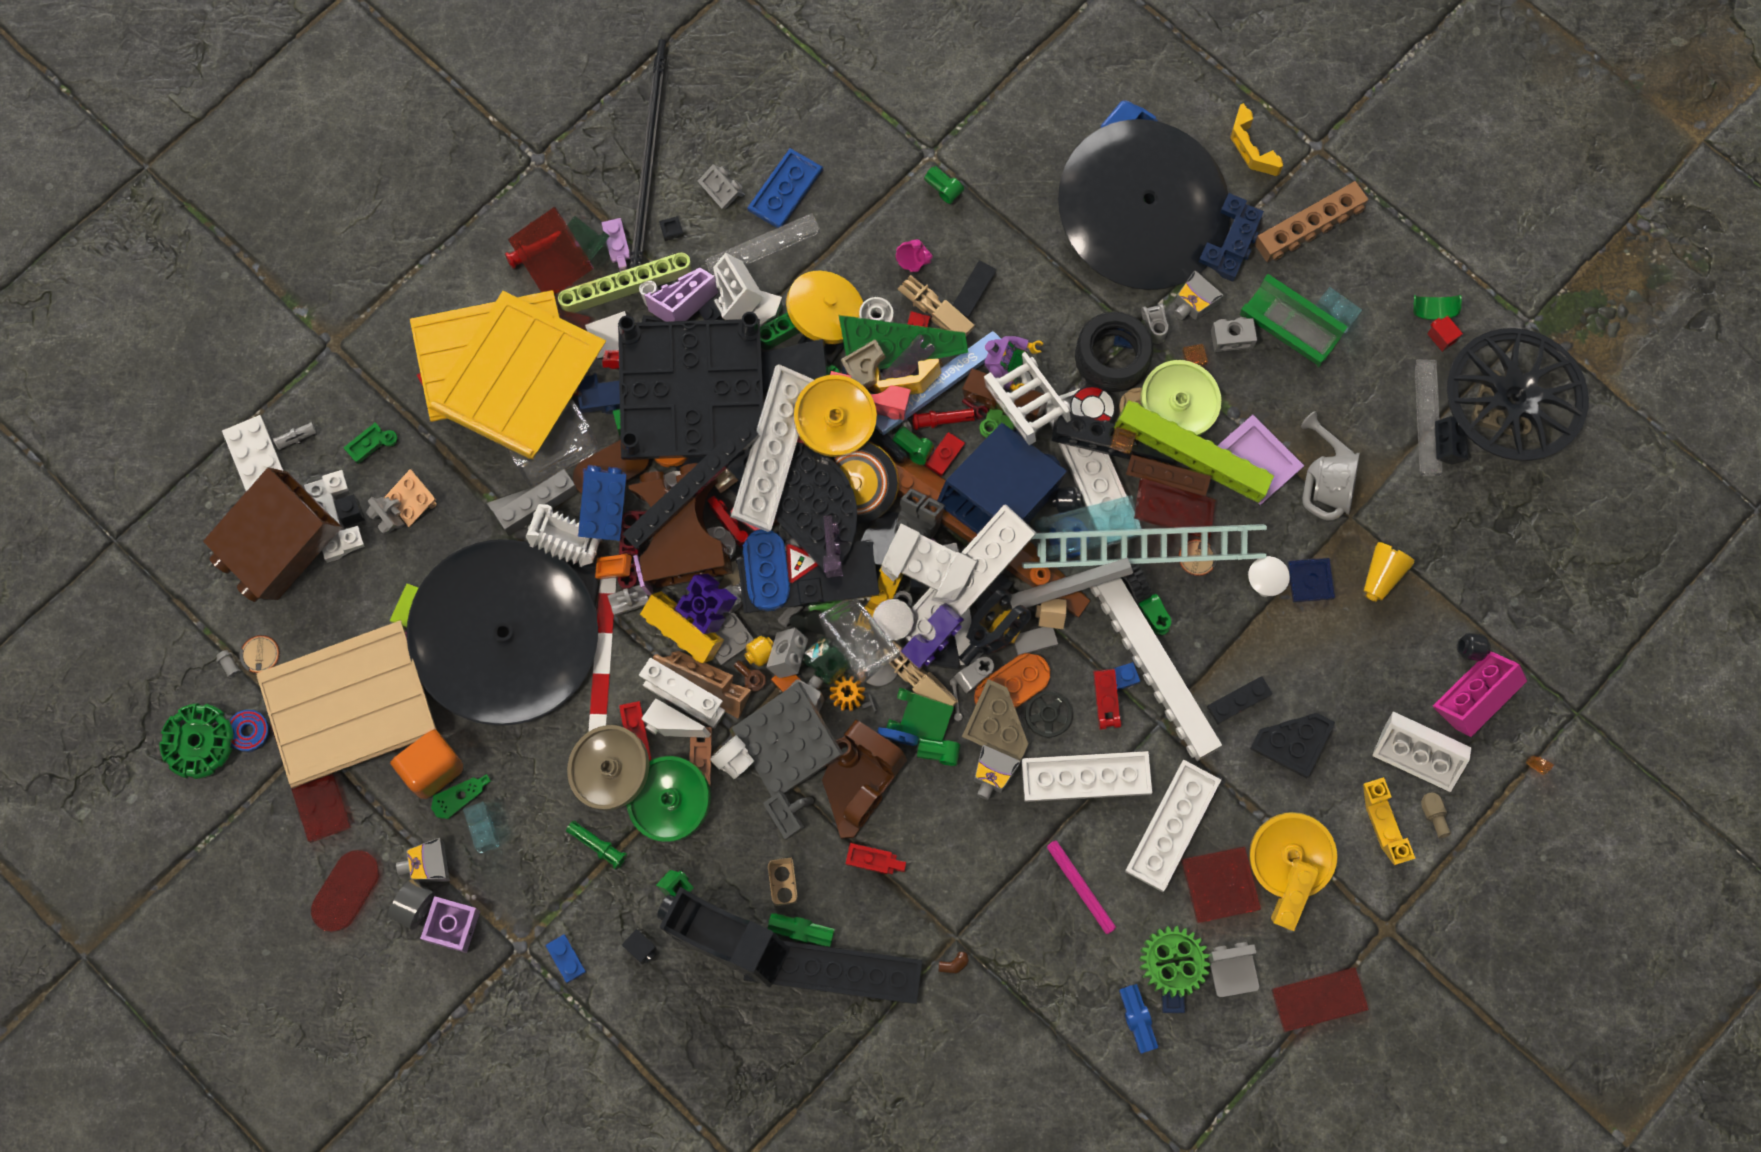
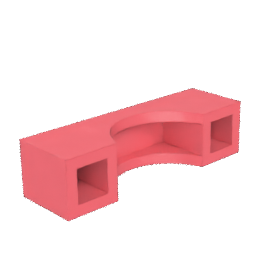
(891, 402)

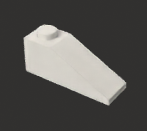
(671, 722)

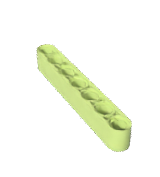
(614, 282)

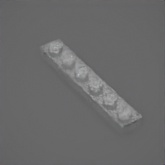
(1427, 414)

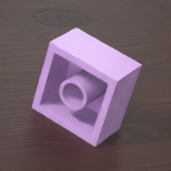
(450, 924)

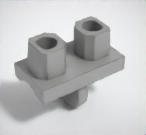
(387, 511)
(627, 600)

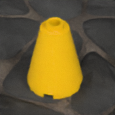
(1385, 571)

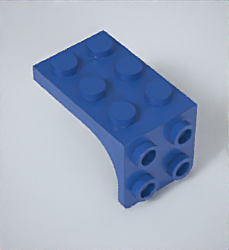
(602, 503)

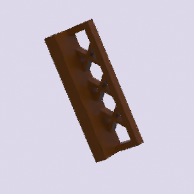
(1168, 474)

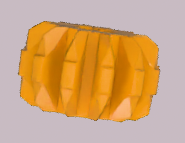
(856, 693)

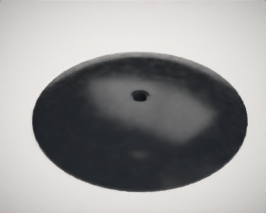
(1112, 223)
(493, 589)

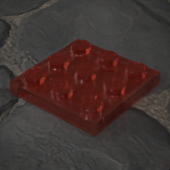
(1220, 885)

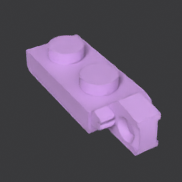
(616, 242)

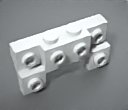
(324, 492)

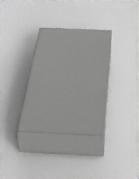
(1035, 640)

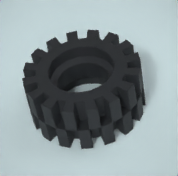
(1137, 584)

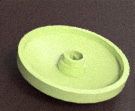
(1182, 394)

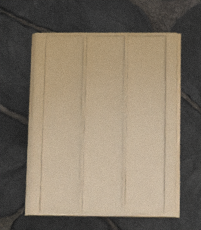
(345, 704)

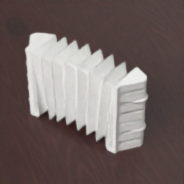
(560, 536)

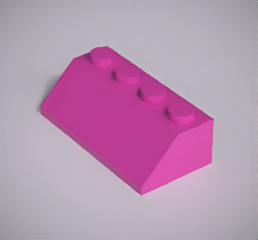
(1480, 693)

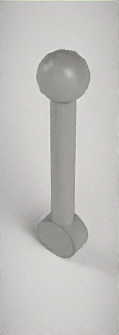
(958, 716)

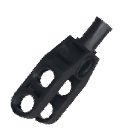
(979, 635)

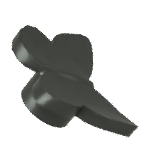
(807, 621)

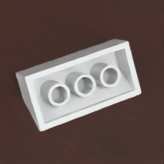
(1422, 751)

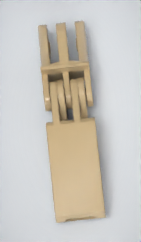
(944, 316)
(923, 683)

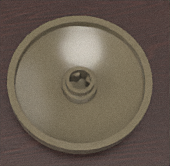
(608, 767)

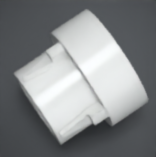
(876, 306)
(732, 757)

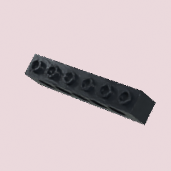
(1085, 439)

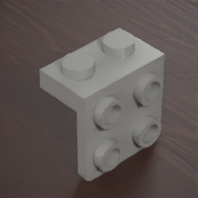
(1233, 969)

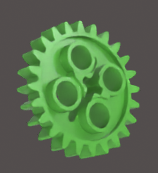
(1179, 980)

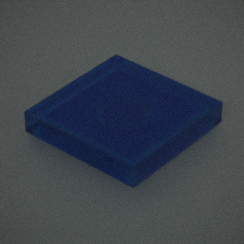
(1311, 580)

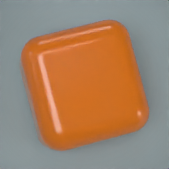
(427, 765)

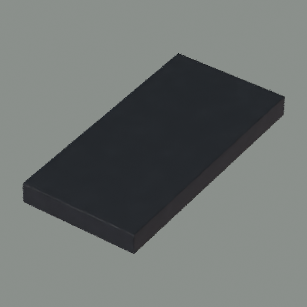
(803, 358)

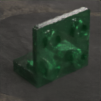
(586, 237)

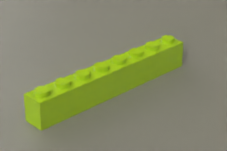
(1195, 451)

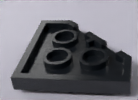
(1294, 742)

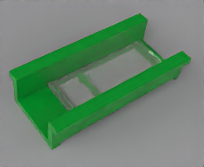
(1294, 320)

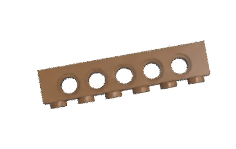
(1350, 195)

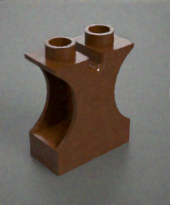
(683, 544)

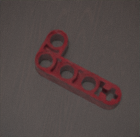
(630, 550)

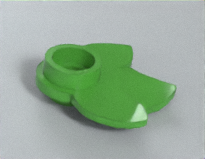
(993, 420)

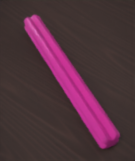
(1081, 887)

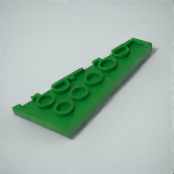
(896, 337)

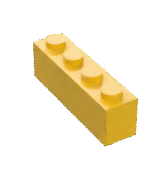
(661, 613)

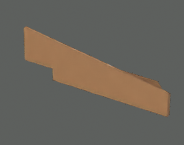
(710, 679)

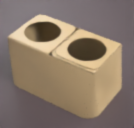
(772, 866)

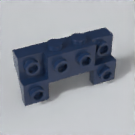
(1228, 259)
(598, 396)

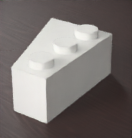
(736, 287)

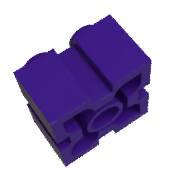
(706, 603)

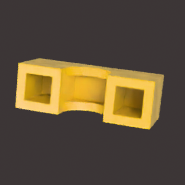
(1296, 894)

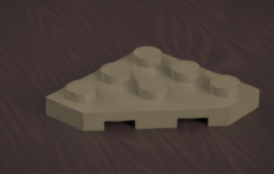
(996, 722)

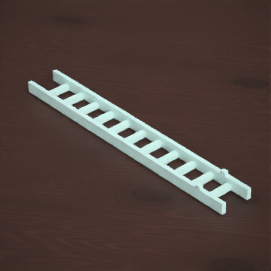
(1041, 547)

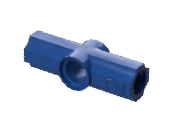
(1138, 1018)

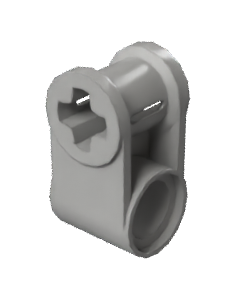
(1155, 319)
(972, 675)

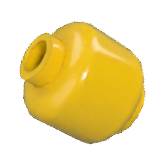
(759, 650)

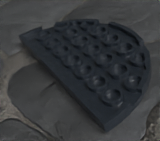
(812, 490)

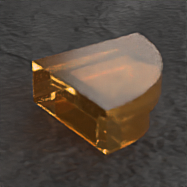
(1539, 764)

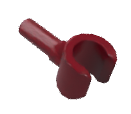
(976, 409)

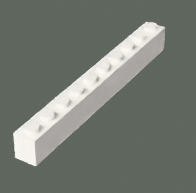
(1157, 668)

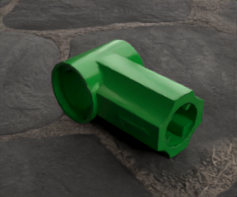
(947, 187)
(917, 447)
(945, 752)

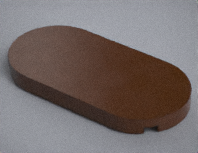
(607, 458)

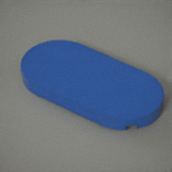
(766, 570)

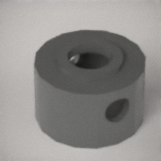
(411, 904)

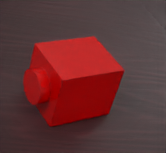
(1444, 333)

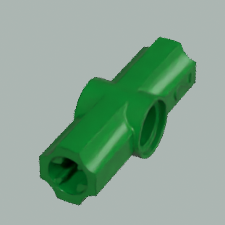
(801, 930)

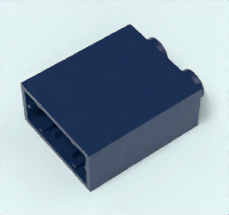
(1000, 474)

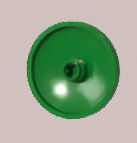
(671, 801)

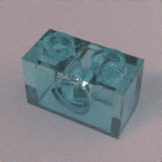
(1339, 307)
(481, 827)

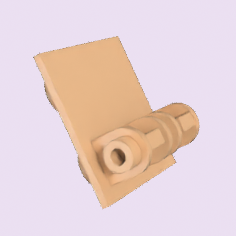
(413, 497)

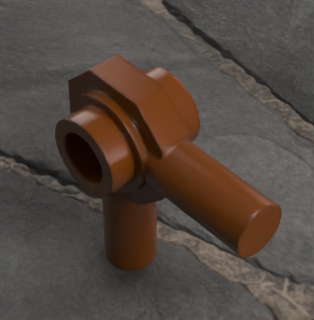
(754, 679)

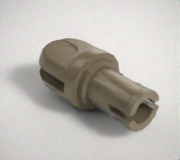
(1436, 813)

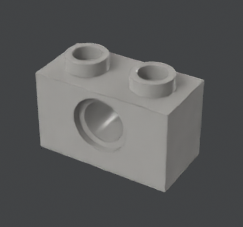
(1225, 341)
(787, 653)

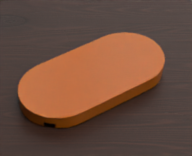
(1022, 676)

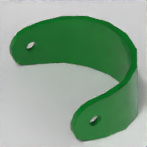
(1436, 307)

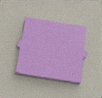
(648, 590)

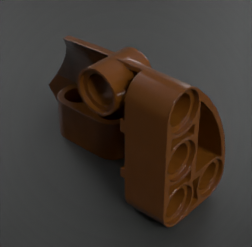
(860, 776)

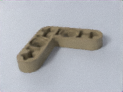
(1490, 419)

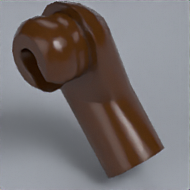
(956, 965)

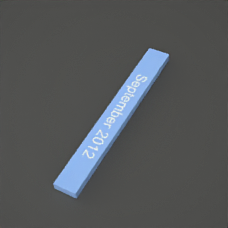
(950, 375)

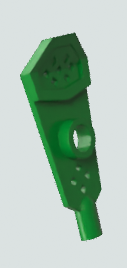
(451, 799)

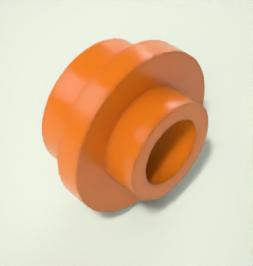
(1037, 580)

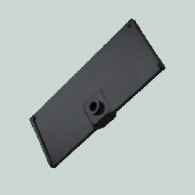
(814, 588)

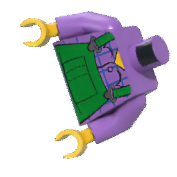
(1006, 355)

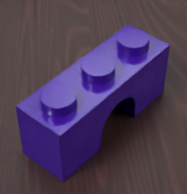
(946, 623)

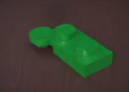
(369, 441)

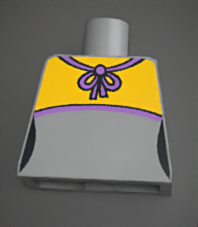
(1196, 297)
(994, 771)
(426, 862)

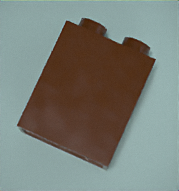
(270, 535)

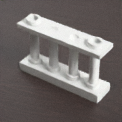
(1017, 415)
(682, 693)

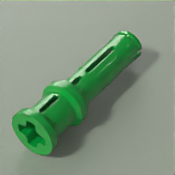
(603, 850)

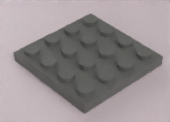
(787, 740)

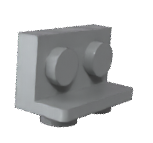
(720, 186)

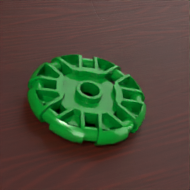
(207, 746)

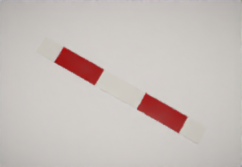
(602, 657)

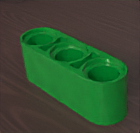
(777, 335)

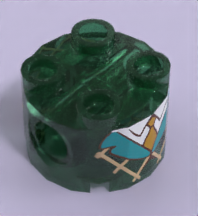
(826, 661)

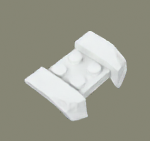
(927, 563)

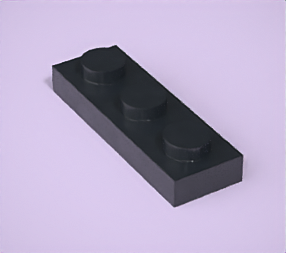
(1239, 700)

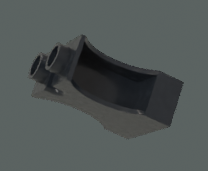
(723, 936)

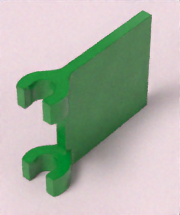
(922, 716)

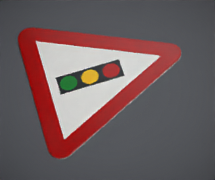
(798, 563)

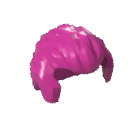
(913, 255)

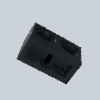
(1450, 441)

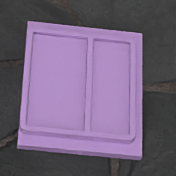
(1264, 450)

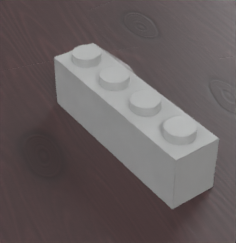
(518, 508)

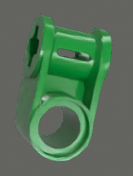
(1153, 612)

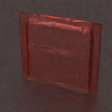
(551, 252)

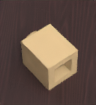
(1052, 613)

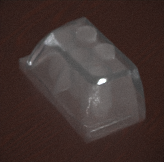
(858, 638)

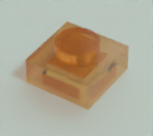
(1195, 354)
(1122, 440)

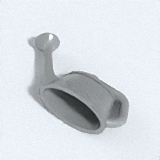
(1332, 475)

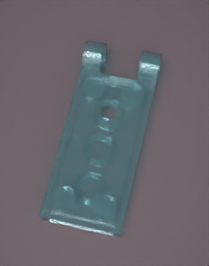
(1109, 515)

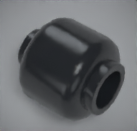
(1067, 499)
(1473, 647)

